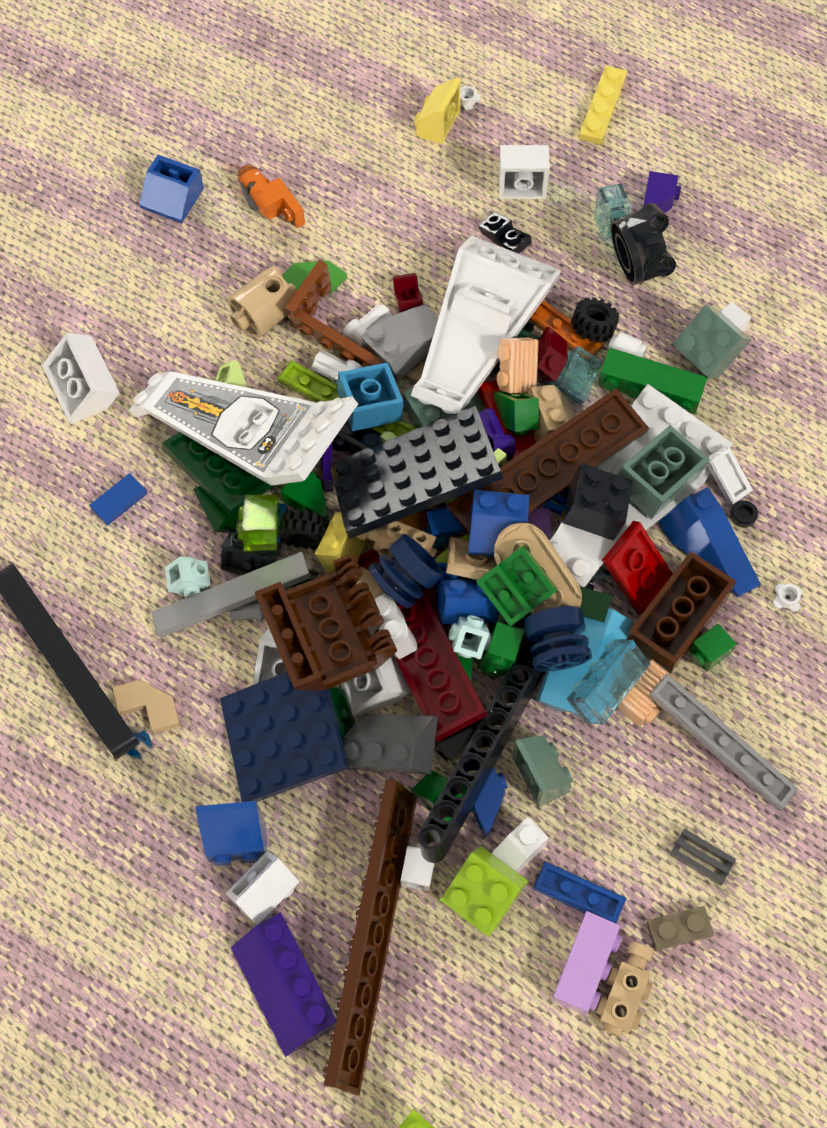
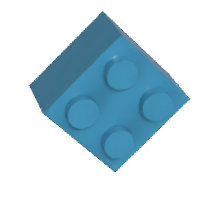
(374, 392)

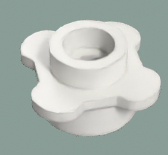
(468, 97)
(787, 590)

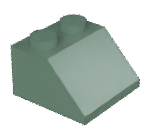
(541, 769)

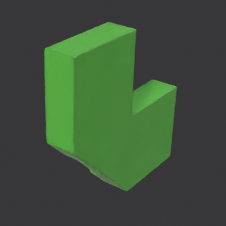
(299, 271)

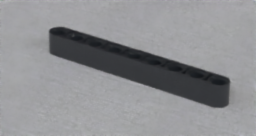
(66, 663)
(480, 760)

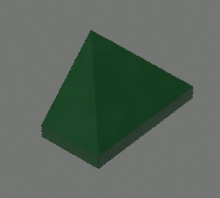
(217, 517)

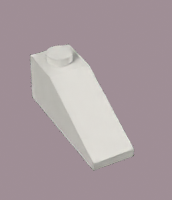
(521, 845)

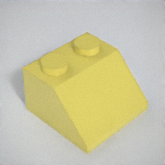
(439, 111)

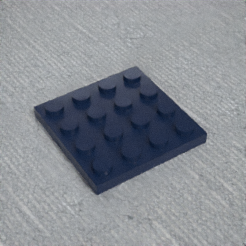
(281, 737)

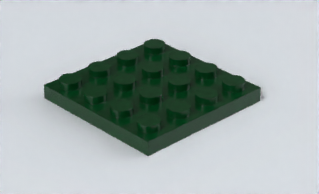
(214, 474)

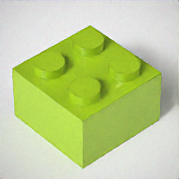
(484, 890)

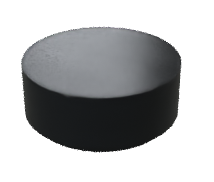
(744, 514)

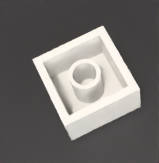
(523, 171)

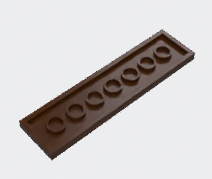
(553, 461)

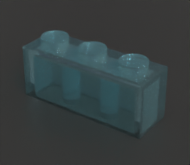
(608, 681)

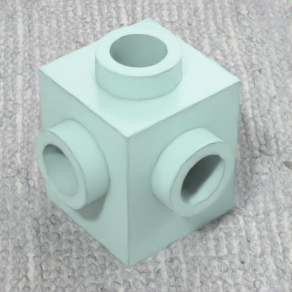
(187, 576)
(471, 645)

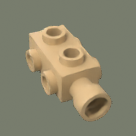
(389, 533)
(623, 995)

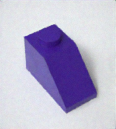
(662, 190)

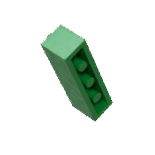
(633, 373)

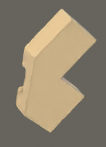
(139, 696)

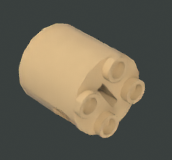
(261, 302)

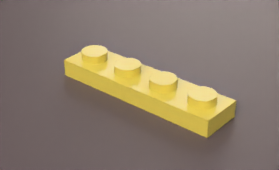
(603, 105)

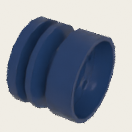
(401, 575)
(557, 638)

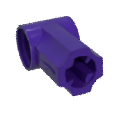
(496, 434)

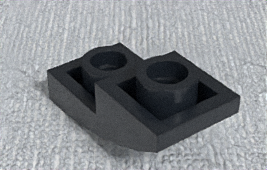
(502, 232)

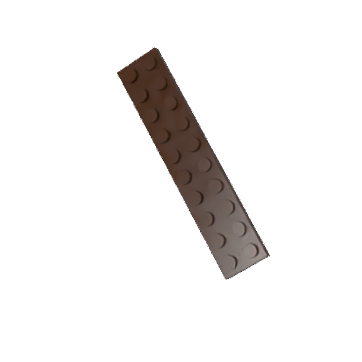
(371, 941)

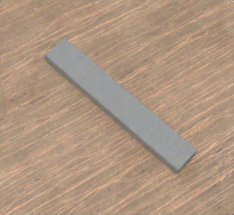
(229, 595)
(723, 742)

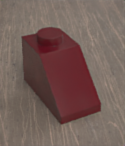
(551, 356)

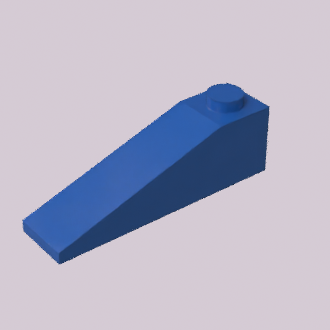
(703, 528)

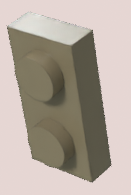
(680, 928)

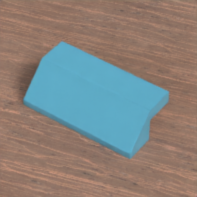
(560, 684)

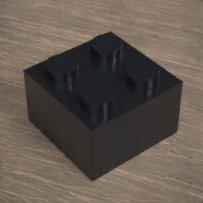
(597, 501)

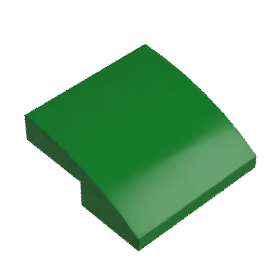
(517, 585)

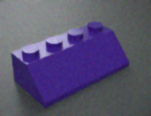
(284, 985)

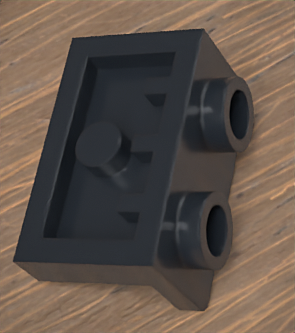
(355, 440)
(241, 562)

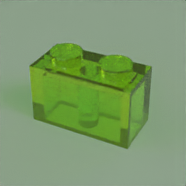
(259, 523)

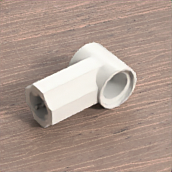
(358, 327)
(330, 365)

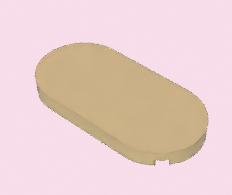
(545, 554)

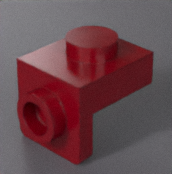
(407, 291)

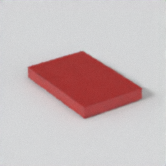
(637, 567)

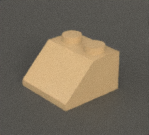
(553, 410)

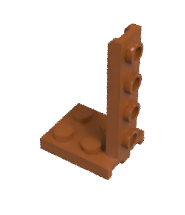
(304, 305)

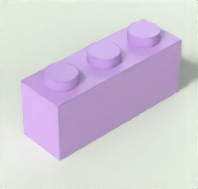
(587, 964)

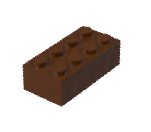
(681, 611)

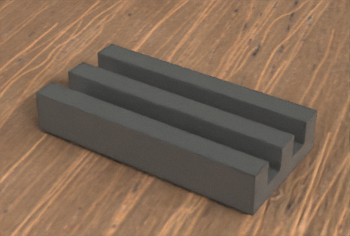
(725, 869)

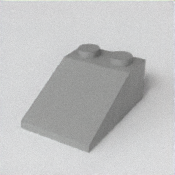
(402, 339)

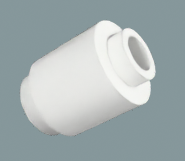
(628, 344)

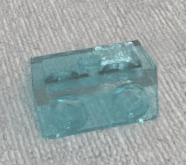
(578, 375)

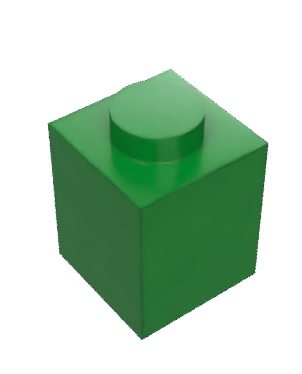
(712, 648)

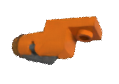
(269, 197)

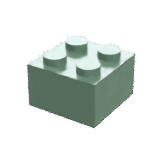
(711, 341)

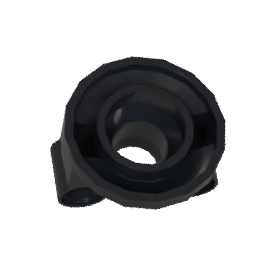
(642, 245)

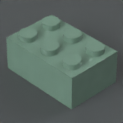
(662, 471)

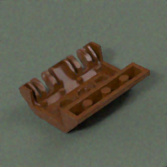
(327, 627)

